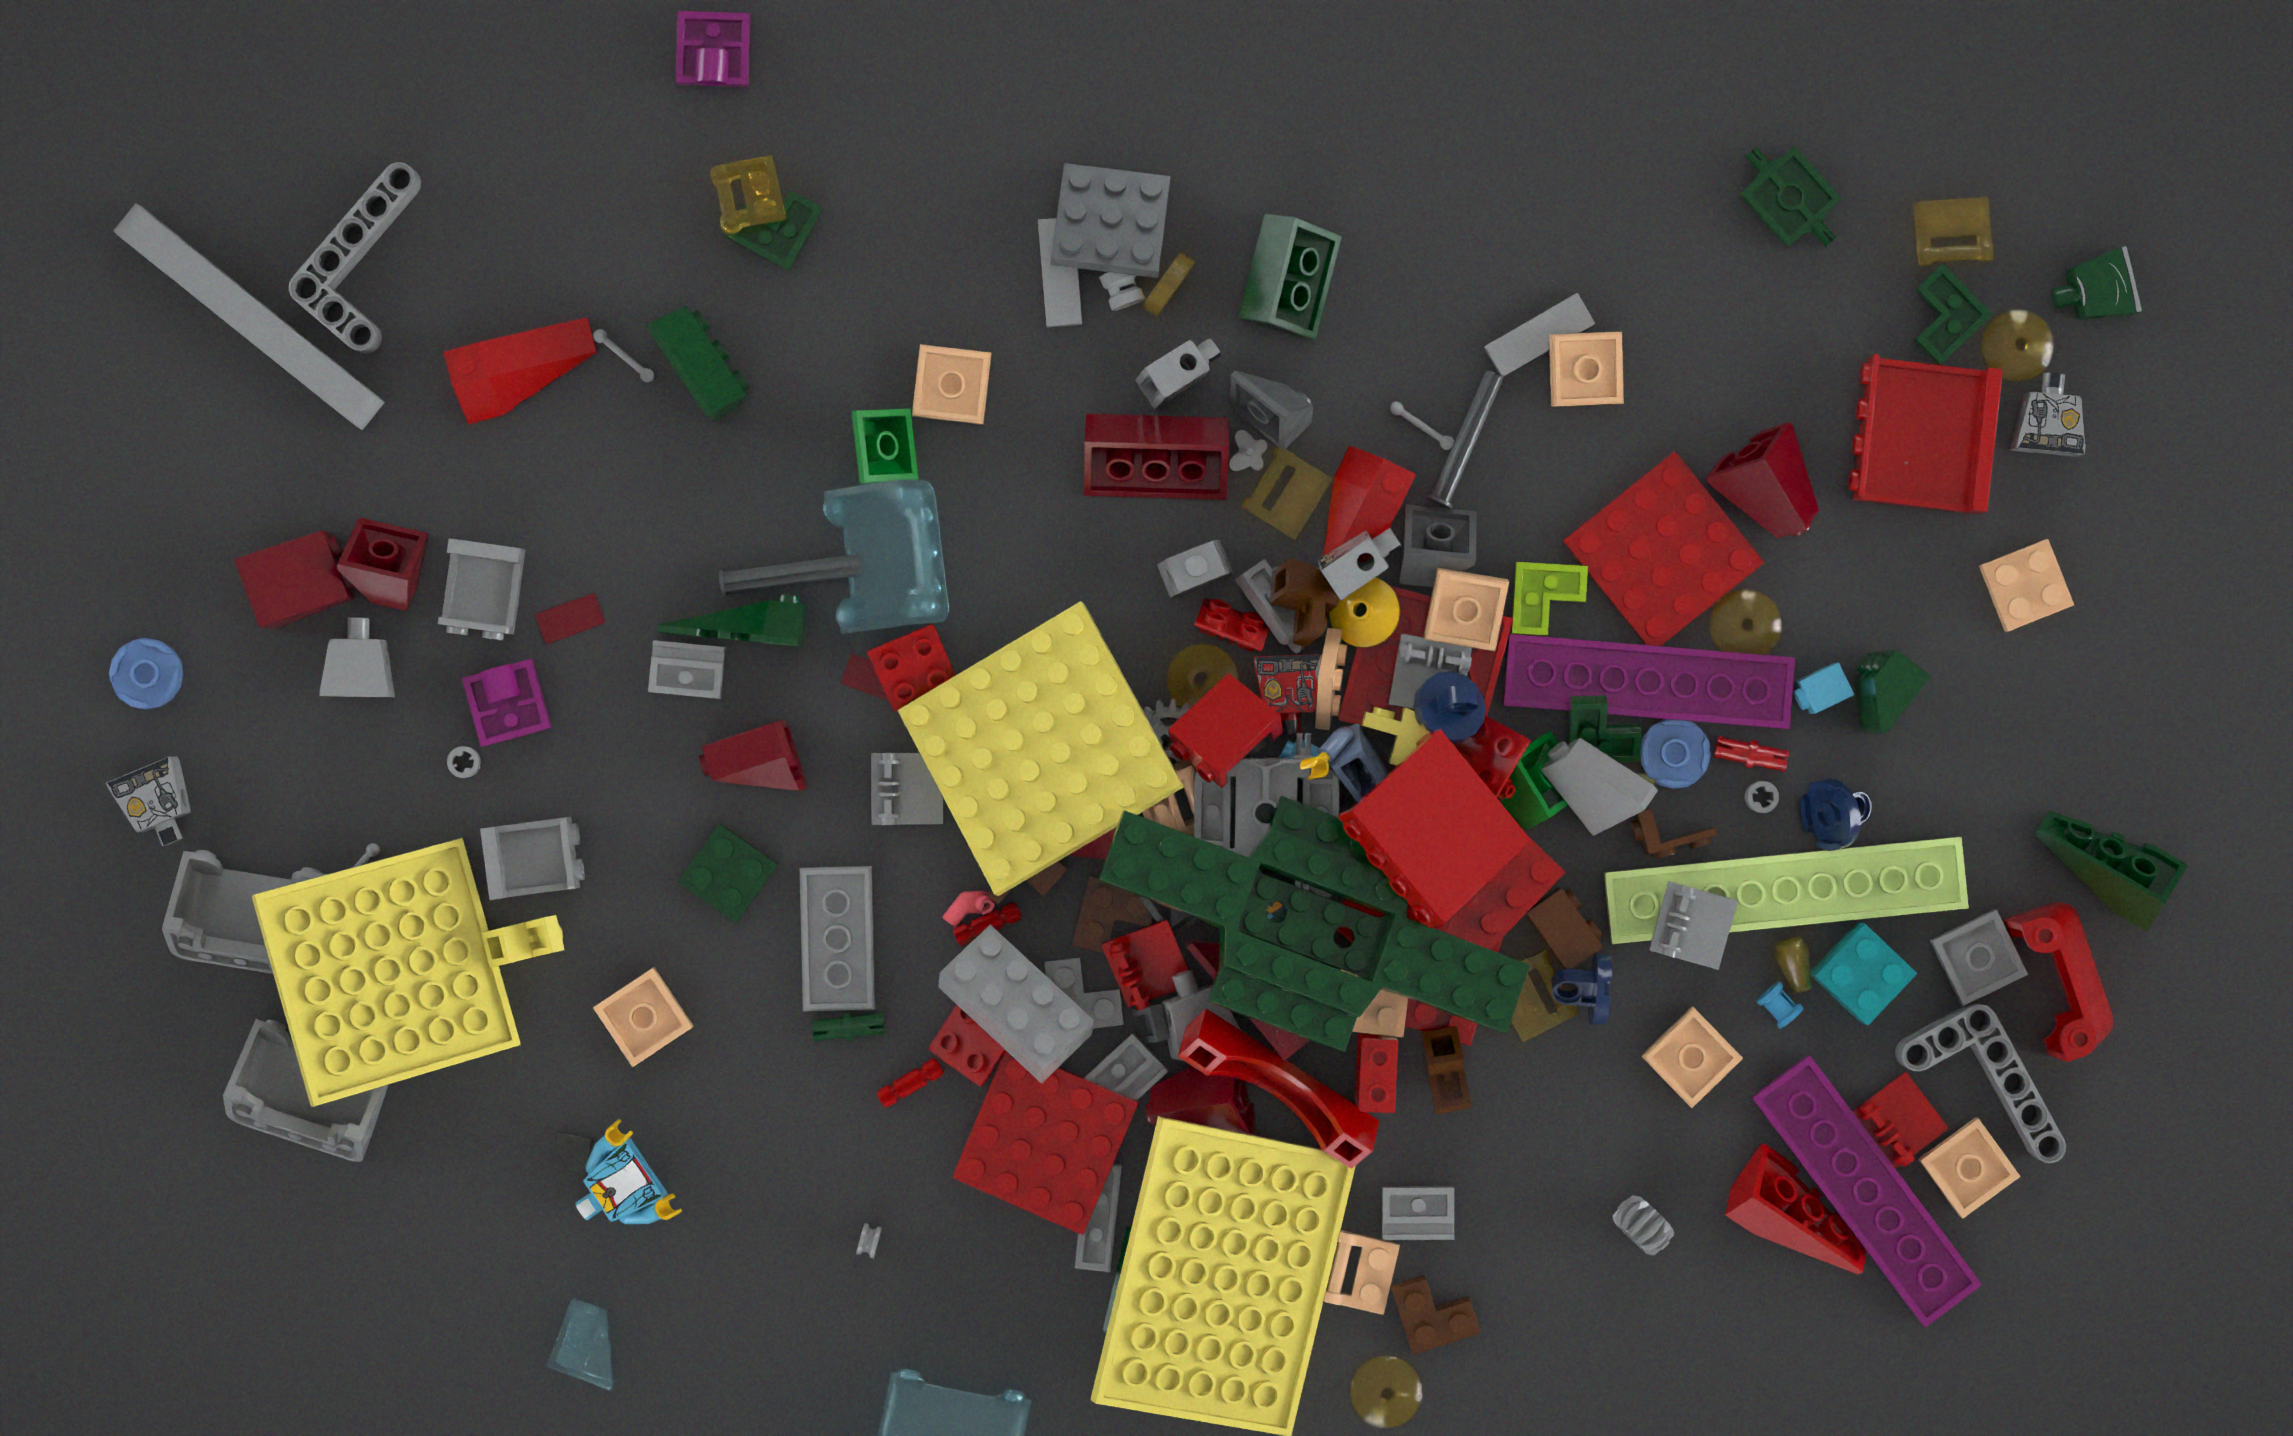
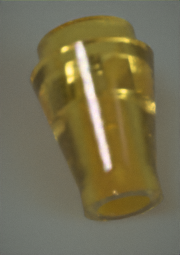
(1794, 962)

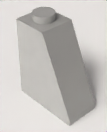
(1596, 785)

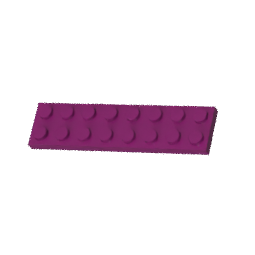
(1650, 680)
(1866, 1191)

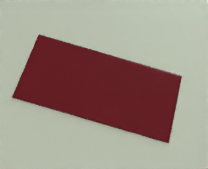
(570, 618)
(862, 676)

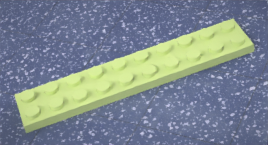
(1800, 886)

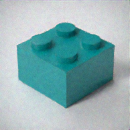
(1862, 973)

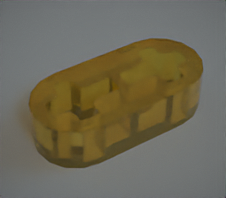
(1169, 284)

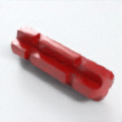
(1009, 914)
(910, 1083)

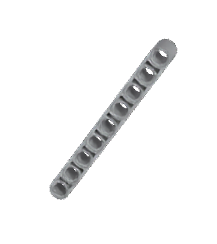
(249, 316)

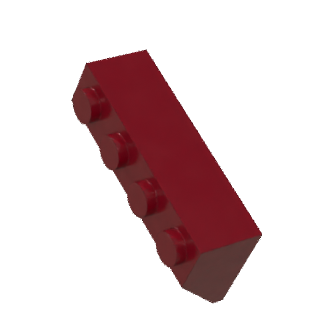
(1156, 456)

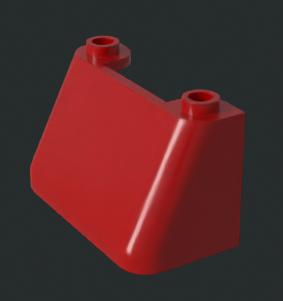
(2059, 931)

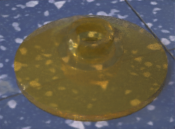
(2000, 348)
(1727, 620)
(1188, 663)
(1380, 1374)

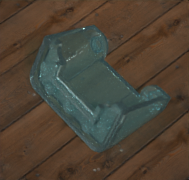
(901, 555)
(933, 1410)

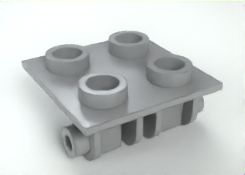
(1419, 661)
(903, 790)
(1693, 925)

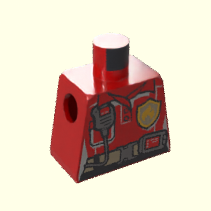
(1288, 686)

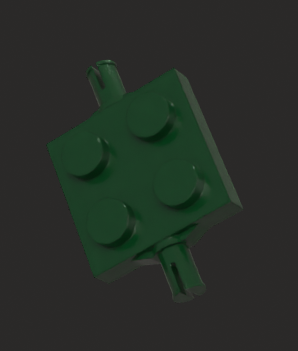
(1790, 196)

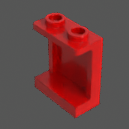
(1223, 729)
(1375, 1073)

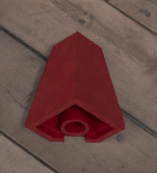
(1769, 482)
(756, 758)
(1203, 1100)

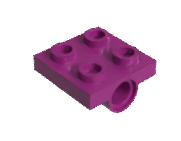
(713, 48)
(506, 702)

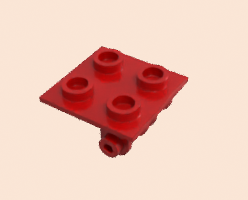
(1245, 628)
(911, 665)
(1494, 755)
(1145, 963)
(966, 1047)
(1900, 1120)

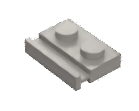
(686, 669)
(1129, 1069)
(1418, 1213)

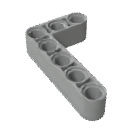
(350, 255)
(1995, 1070)

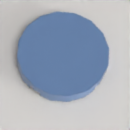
(146, 673)
(1674, 753)

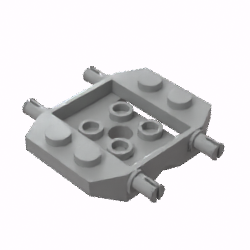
(1259, 782)

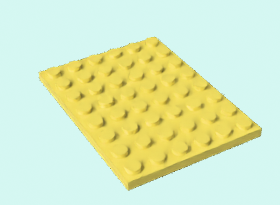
(1223, 1278)

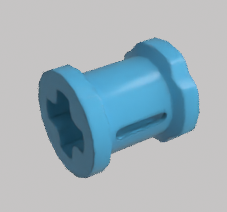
(1779, 1004)

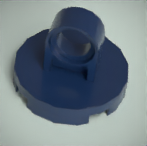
(1450, 704)
(1834, 813)
(1591, 988)

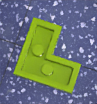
(1537, 585)

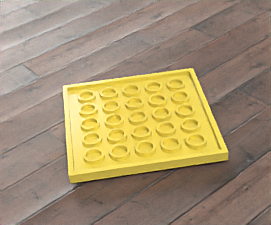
(1040, 748)
(385, 971)

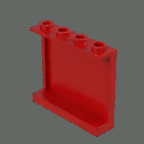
(1937, 423)
(1434, 830)

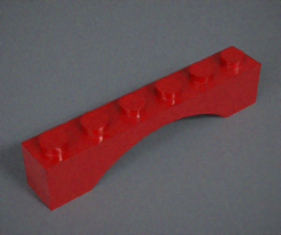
(1335, 1122)

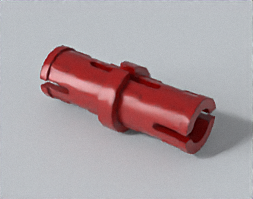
(1751, 754)

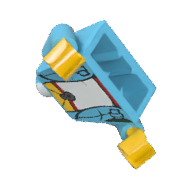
(623, 1183)

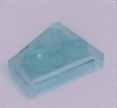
(584, 1345)

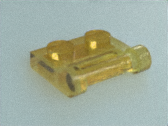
(759, 190)
(1953, 219)
(1296, 500)
(1530, 1013)

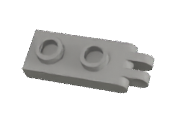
(1257, 588)

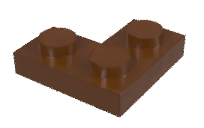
(1100, 909)
(1431, 1325)

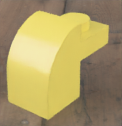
(1406, 731)
(523, 941)

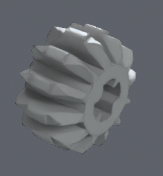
(1643, 1225)

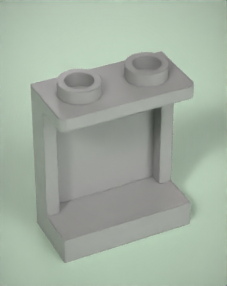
(482, 588)
(531, 857)

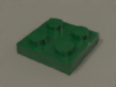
(728, 873)

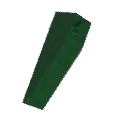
(762, 622)
(2123, 875)

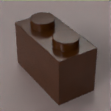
(1564, 928)

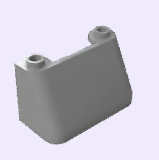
(214, 912)
(272, 1098)

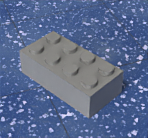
(1016, 1003)

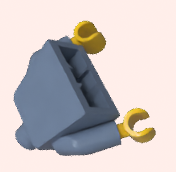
(1352, 759)

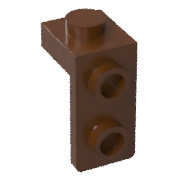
(1645, 830)

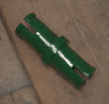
(848, 1027)

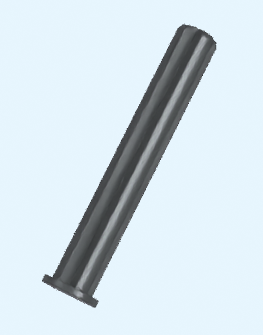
(1466, 440)
(790, 573)

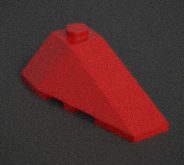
(506, 370)
(1364, 498)
(1781, 1208)

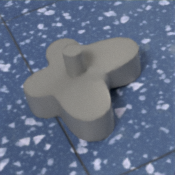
(1248, 453)

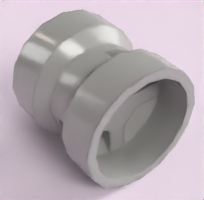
(1121, 299)

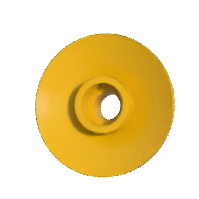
(1378, 621)

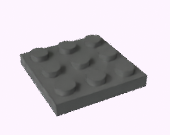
(1110, 220)

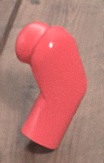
(968, 903)

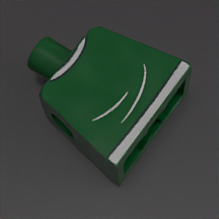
(2101, 287)

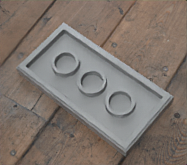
(837, 938)

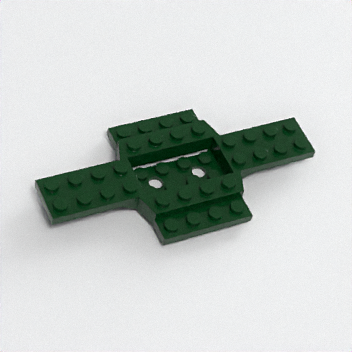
(1281, 984)

